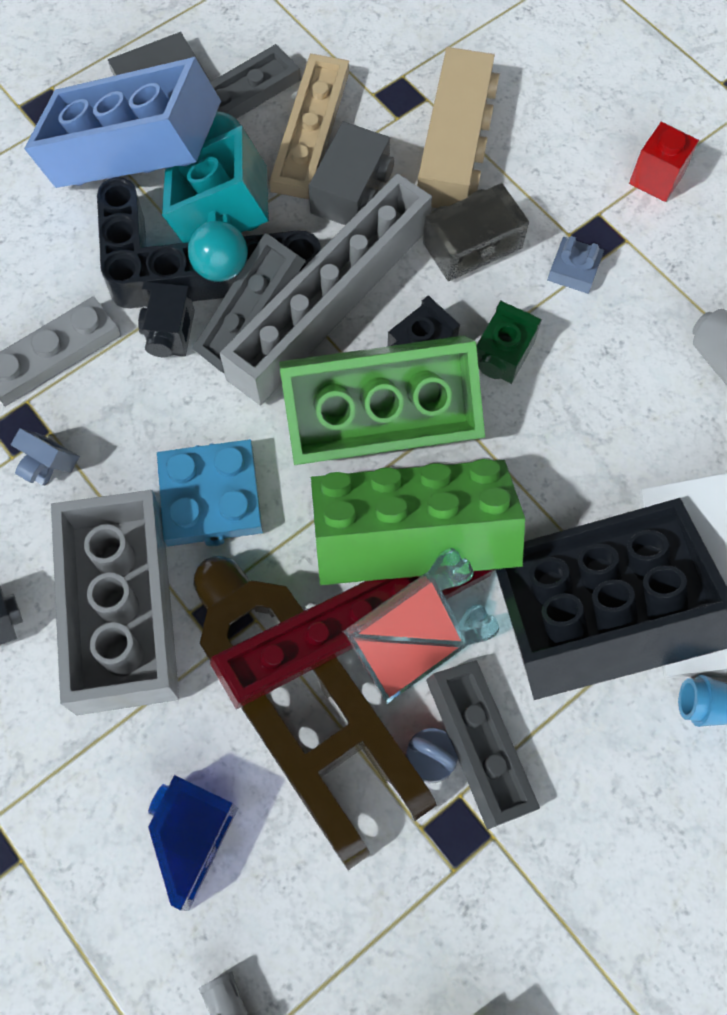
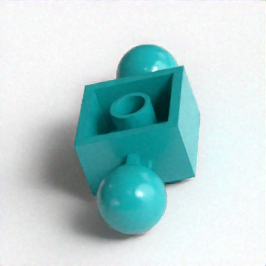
(218, 200)

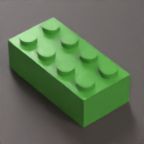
(382, 399)
(404, 518)

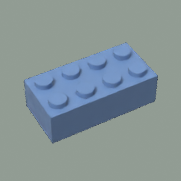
(125, 124)

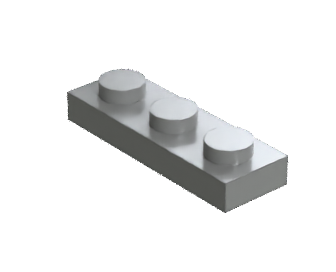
(54, 349)

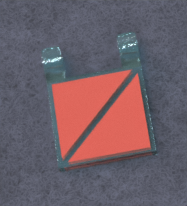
(418, 629)

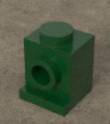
(506, 342)

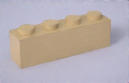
(456, 125)

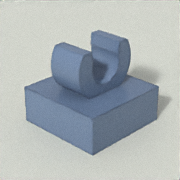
(575, 264)
(41, 457)

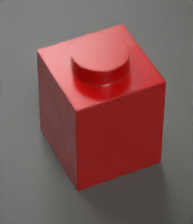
(663, 161)

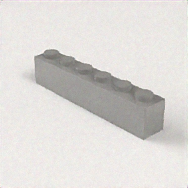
(327, 288)

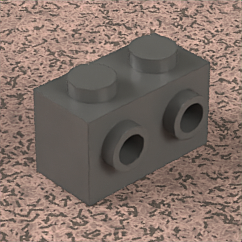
(350, 173)

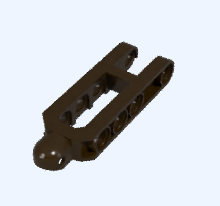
(230, 596)

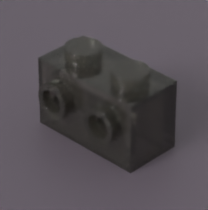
(475, 231)

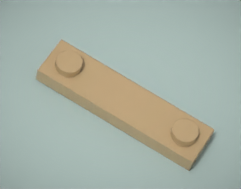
(309, 125)

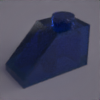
(187, 835)

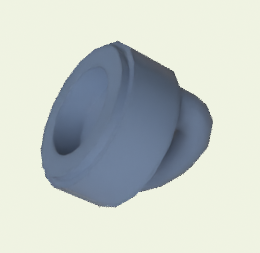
(432, 755)

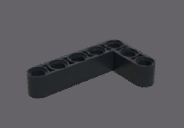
(127, 255)

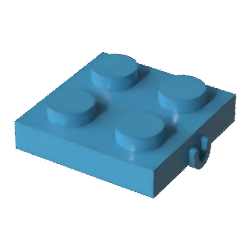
(208, 493)

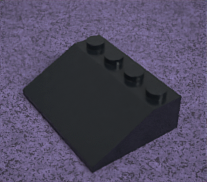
(614, 599)

